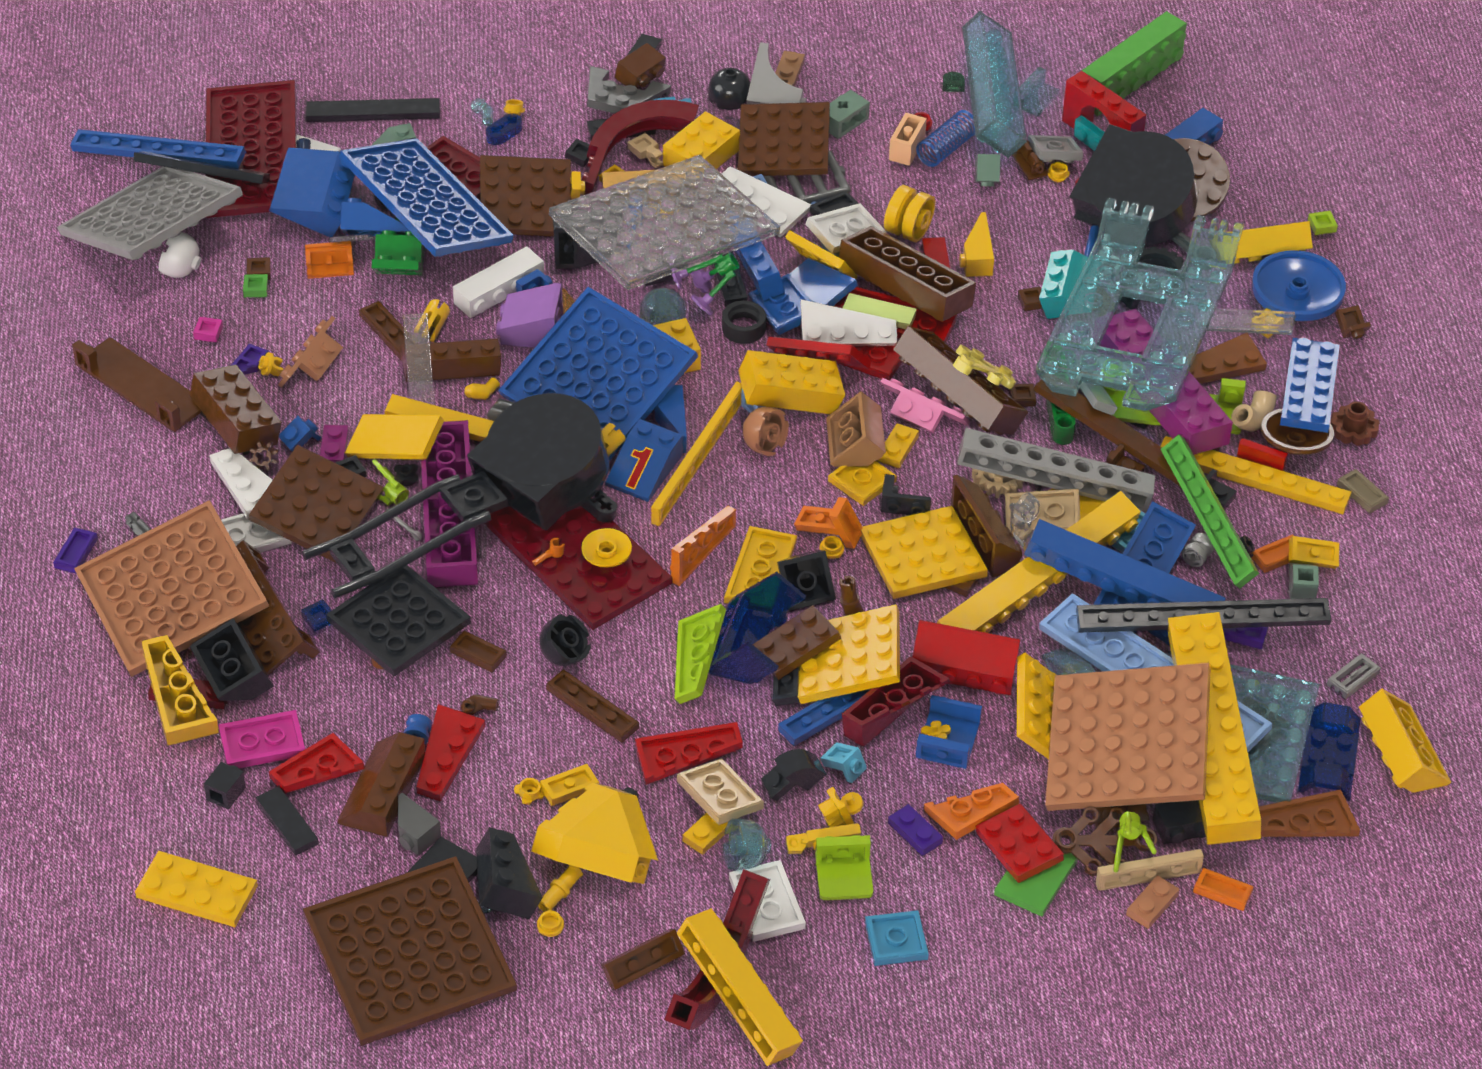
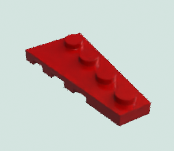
(447, 749)

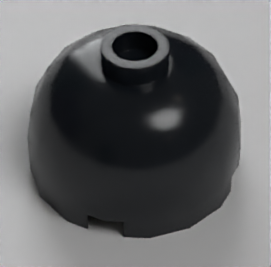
(729, 88)
(564, 640)

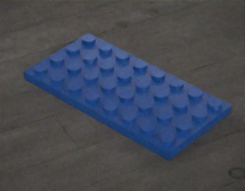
(426, 197)

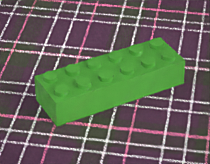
(1140, 56)

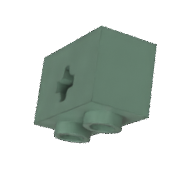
(847, 113)

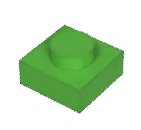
(255, 285)

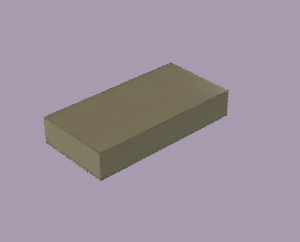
(1363, 491)

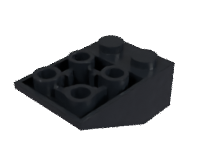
(568, 252)

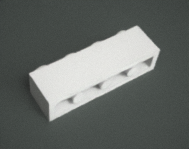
(495, 282)

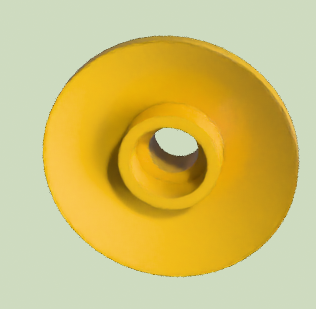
(606, 547)

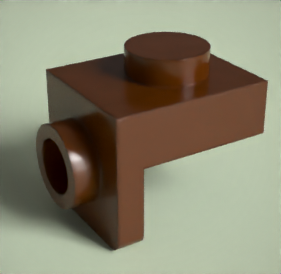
(1352, 322)

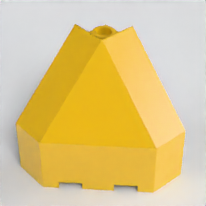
(599, 834)

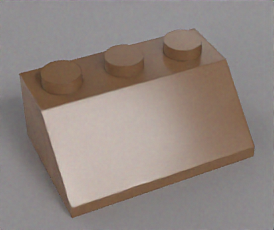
(856, 433)

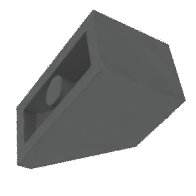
(416, 826)

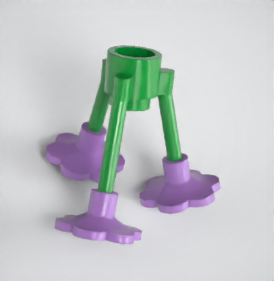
(725, 266)

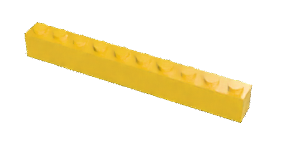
(1033, 578)

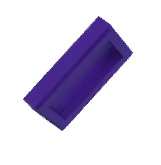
(75, 550)

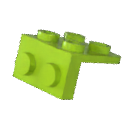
(844, 867)

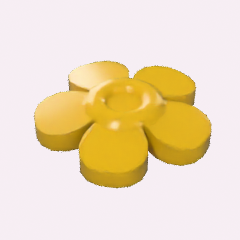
(936, 730)

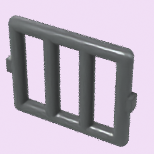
(823, 193)

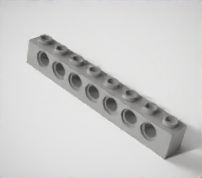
(1053, 468)

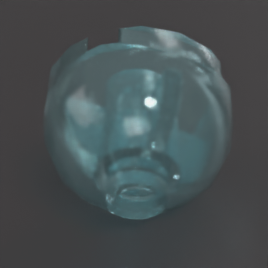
(662, 306)
(746, 844)

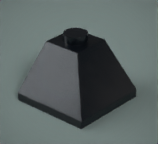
(810, 575)

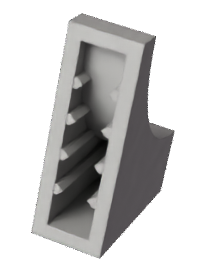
(767, 86)

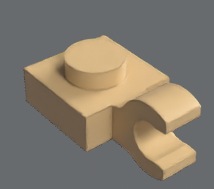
(645, 146)

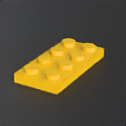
(1034, 703)
(196, 888)

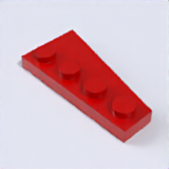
(841, 353)
(678, 751)

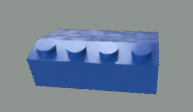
(312, 189)

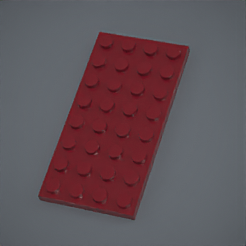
(261, 121)
(587, 589)

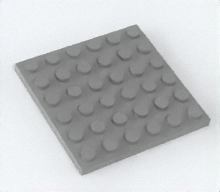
(150, 212)

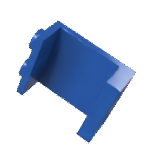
(964, 722)

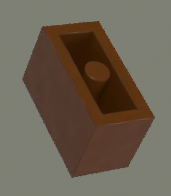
(640, 67)

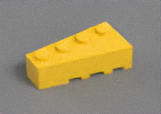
(178, 700)

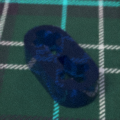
(504, 129)

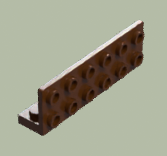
(137, 382)
(272, 629)

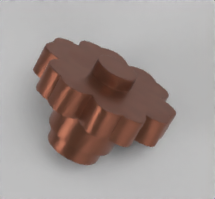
(1355, 424)

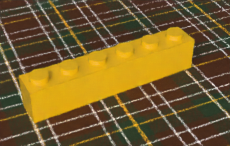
(739, 987)

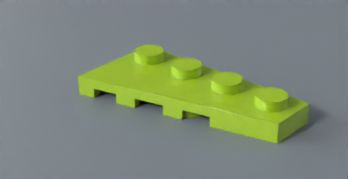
(695, 651)

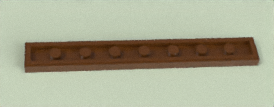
(1110, 428)

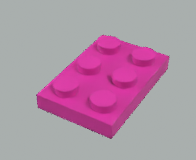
(262, 739)

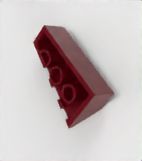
(886, 703)

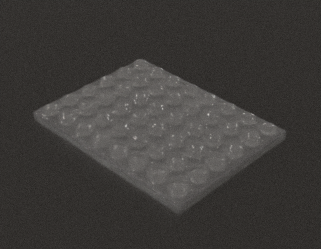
(663, 221)

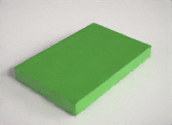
(1037, 891)

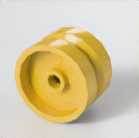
(909, 213)

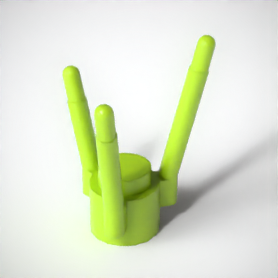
(393, 490)
(1130, 829)

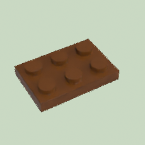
(798, 640)

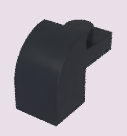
(792, 769)

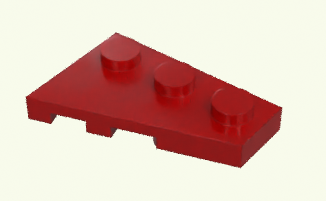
(316, 764)

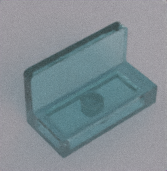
(1036, 93)

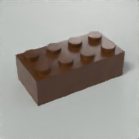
(235, 408)

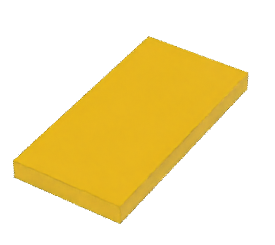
(394, 436)
(759, 558)

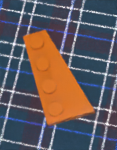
(699, 544)

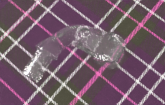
(1022, 517)

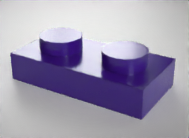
(1247, 636)
(915, 830)

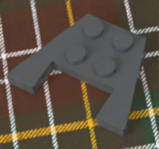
(612, 97)

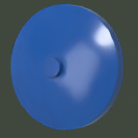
(1299, 284)

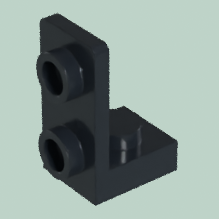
(902, 503)

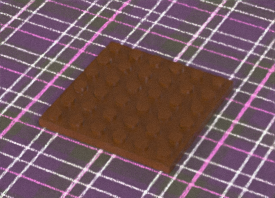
(409, 950)

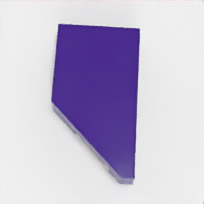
(249, 359)

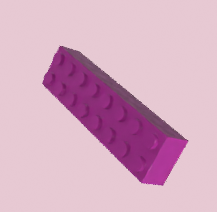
(1194, 412)
(455, 560)

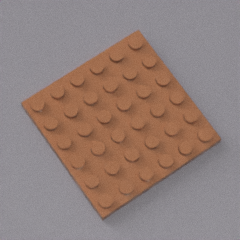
(171, 583)
(1129, 737)

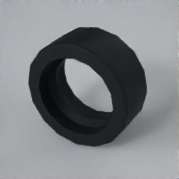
(743, 309)

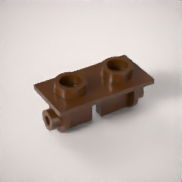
(1029, 162)

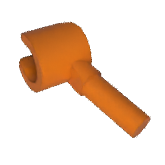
(554, 551)

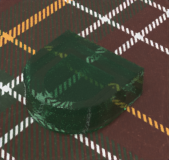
(953, 82)

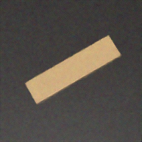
(1147, 869)

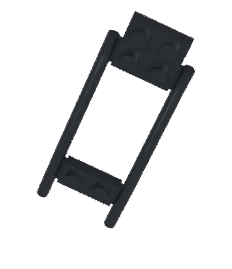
(470, 500)

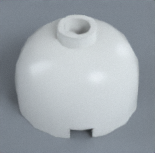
(180, 256)

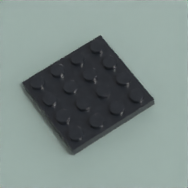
(398, 619)

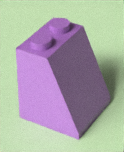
(530, 315)

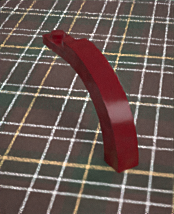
(633, 119)
(700, 998)

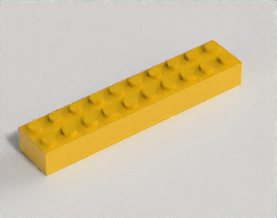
(1230, 800)

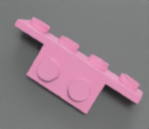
(919, 410)

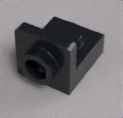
(1223, 492)

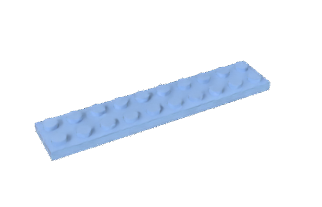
(1127, 651)

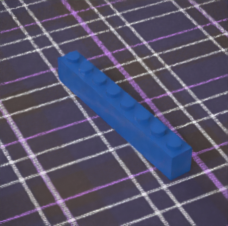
(1109, 568)

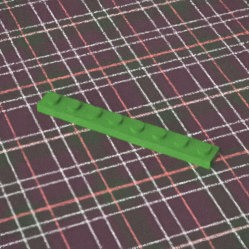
(1209, 511)

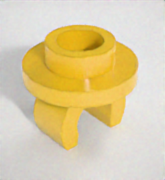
(270, 364)

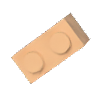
(906, 137)

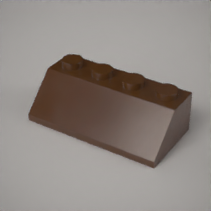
(462, 359)
(984, 527)
(386, 775)

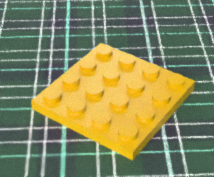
(923, 552)
(859, 661)

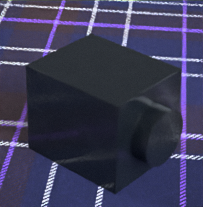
(224, 785)

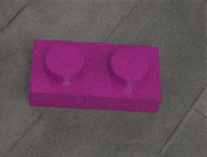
(334, 442)

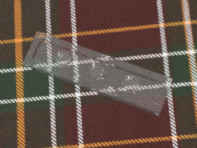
(1252, 321)
(418, 357)

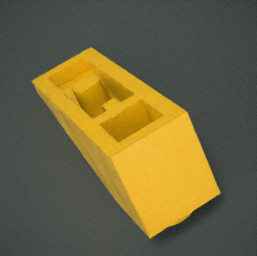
(978, 251)

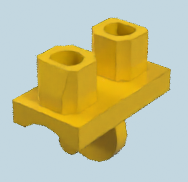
(838, 811)

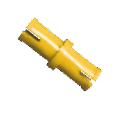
(560, 888)

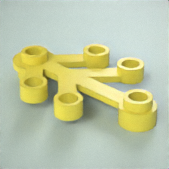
(974, 360)

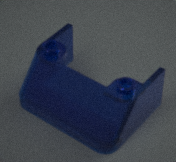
(746, 621)

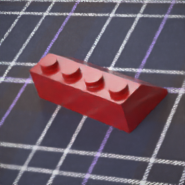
(968, 656)

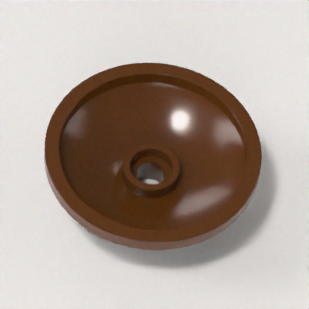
(1294, 440)

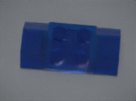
(1330, 749)

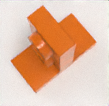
(835, 521)

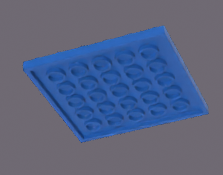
(604, 360)

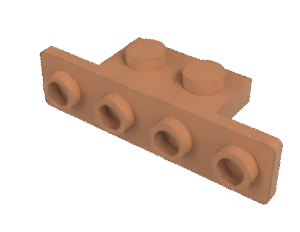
(317, 356)

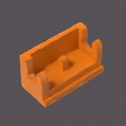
(329, 259)

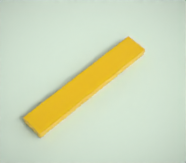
(401, 405)

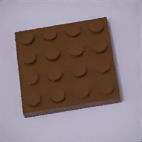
(784, 139)
(523, 191)
(314, 500)

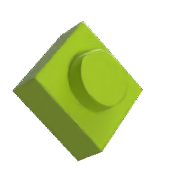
(1322, 222)

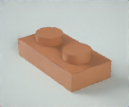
(1152, 902)

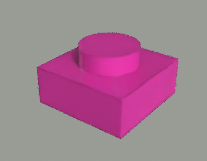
(208, 329)

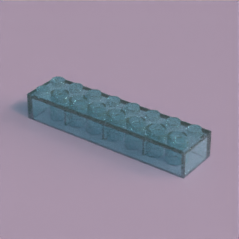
(994, 84)

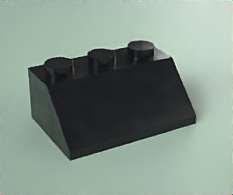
(231, 664)

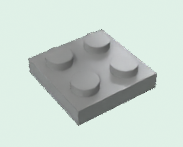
(1055, 148)

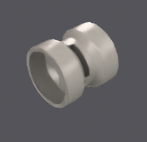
(1198, 550)

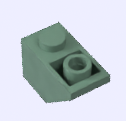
(1303, 581)

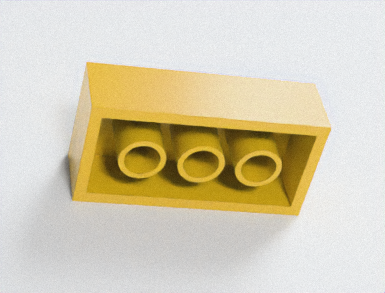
(791, 382)

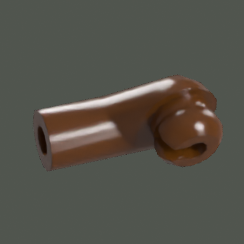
(479, 702)

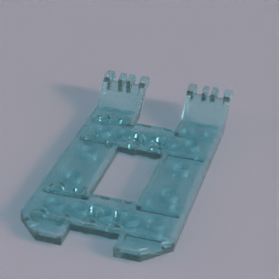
(1114, 272)

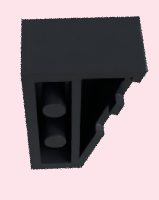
(505, 876)

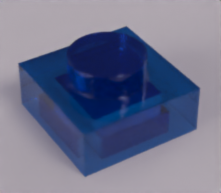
(316, 615)

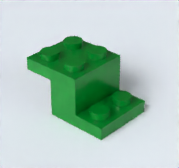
(398, 254)

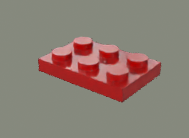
(1019, 843)

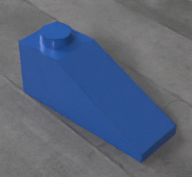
(671, 412)

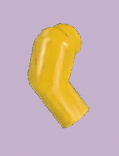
(481, 391)

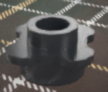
(406, 474)

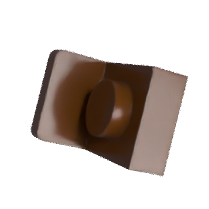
(1117, 458)

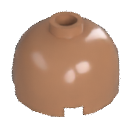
(765, 430)

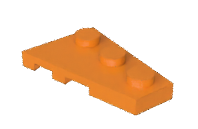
(961, 814)

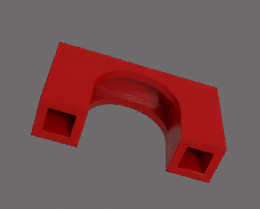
(1086, 94)

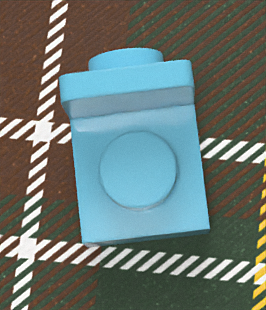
(846, 759)

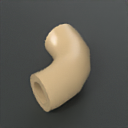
(1251, 417)

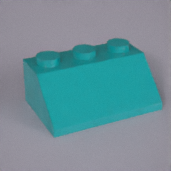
(1059, 280)

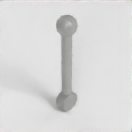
(416, 534)

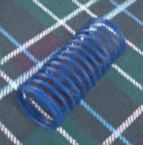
(958, 128)

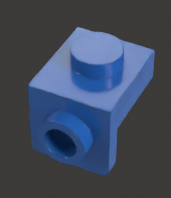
(299, 432)

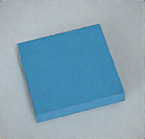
(896, 938)

